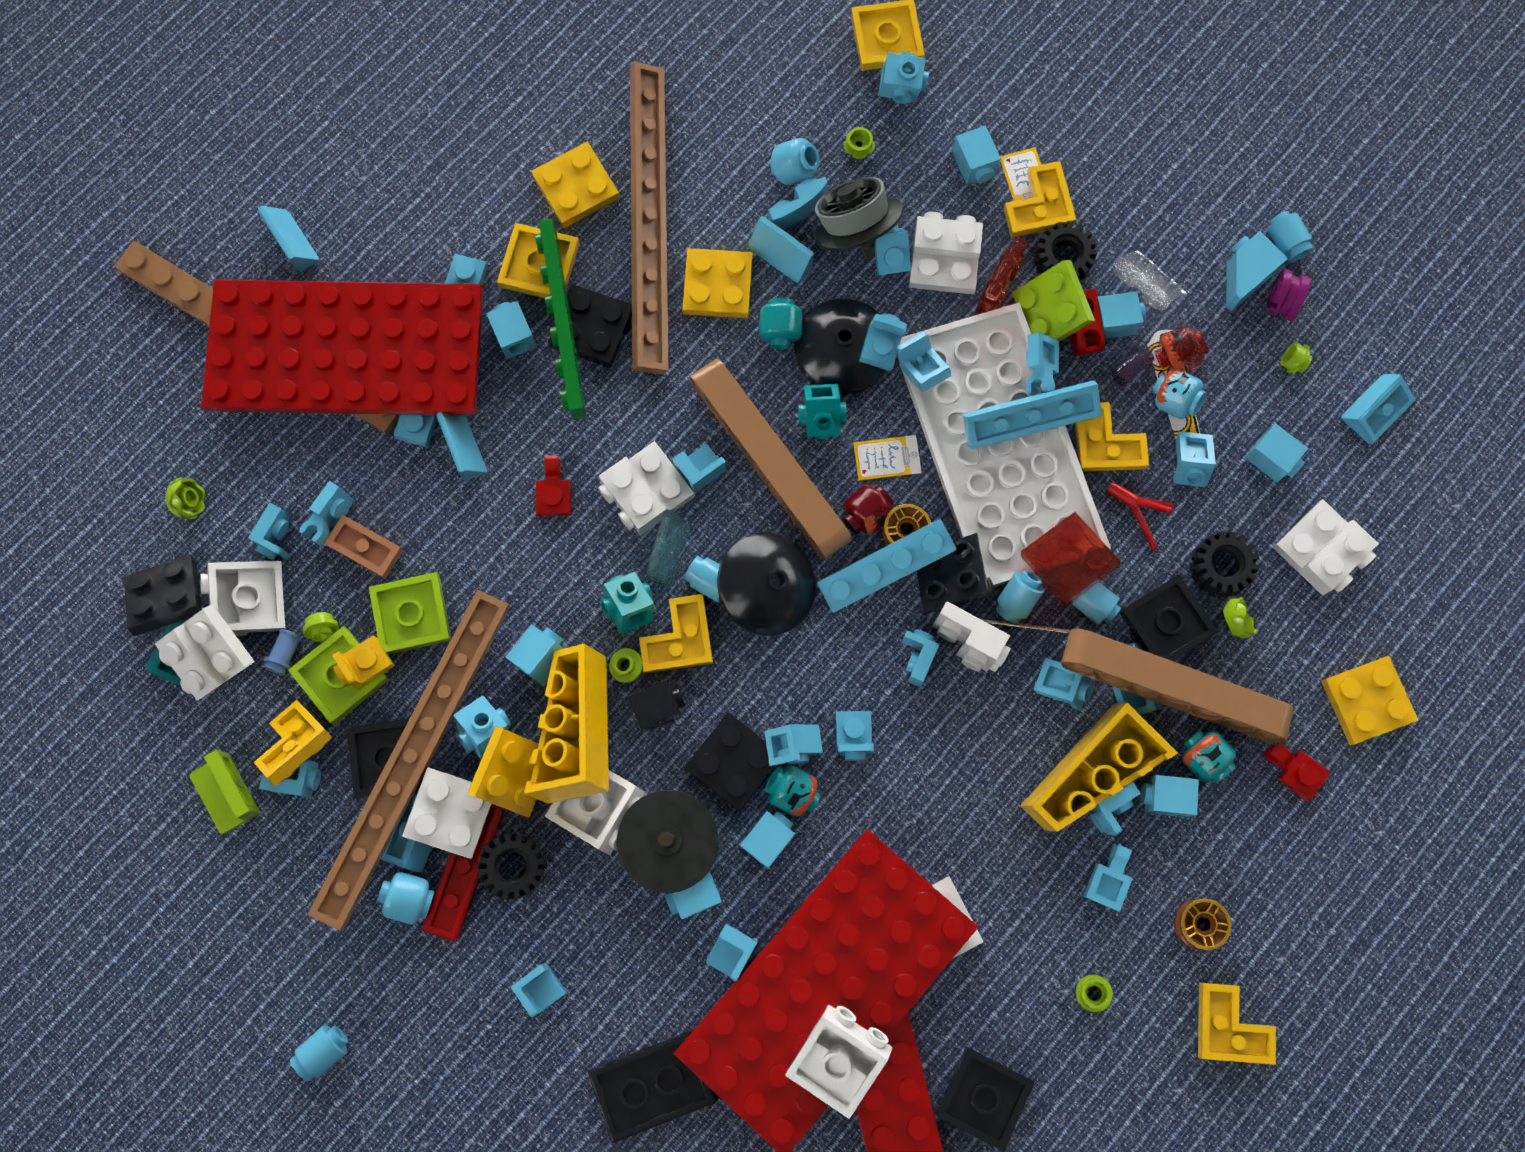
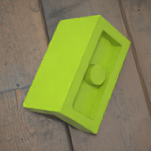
(224, 792)

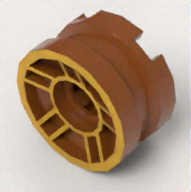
(907, 514)
(1217, 924)

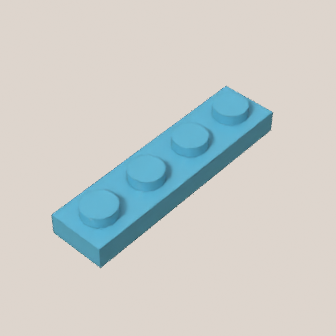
(1032, 414)
(886, 565)

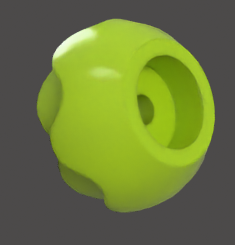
(185, 498)
(1238, 619)

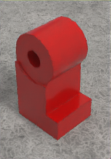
(1090, 338)

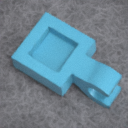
(1044, 360)
(327, 511)
(1109, 884)

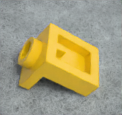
(362, 663)

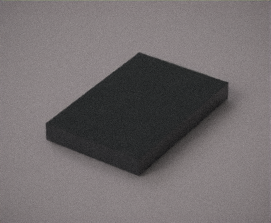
(647, 1089)

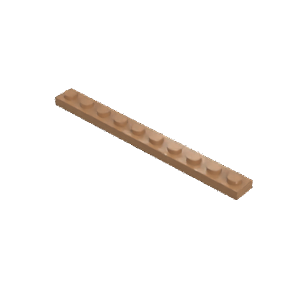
(648, 219)
(195, 299)
(408, 761)

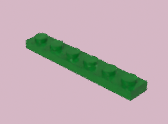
(562, 333)

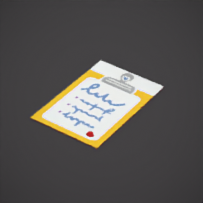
(1015, 169)
(887, 457)

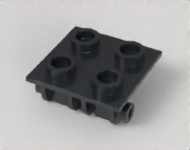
(954, 576)

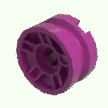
(1287, 295)

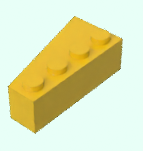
(574, 729)
(1097, 767)

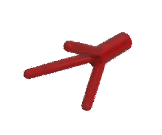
(1134, 502)

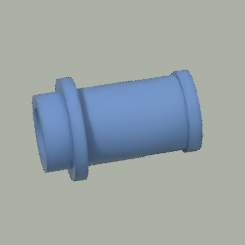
(282, 652)

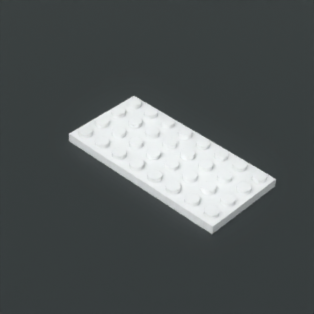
(1008, 488)

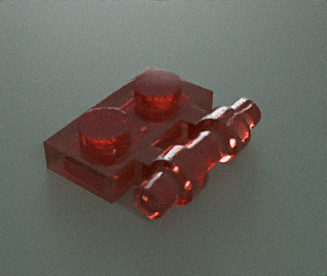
(1000, 279)

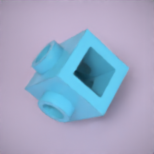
(903, 77)
(477, 724)

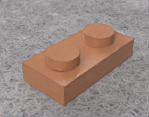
(363, 546)

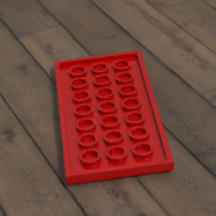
(343, 347)
(858, 942)

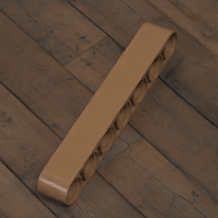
(770, 459)
(1177, 686)

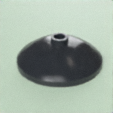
(827, 358)
(748, 587)

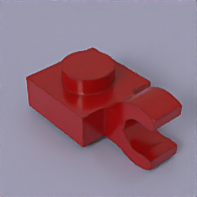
(553, 494)
(1299, 771)

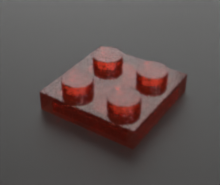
(1070, 559)

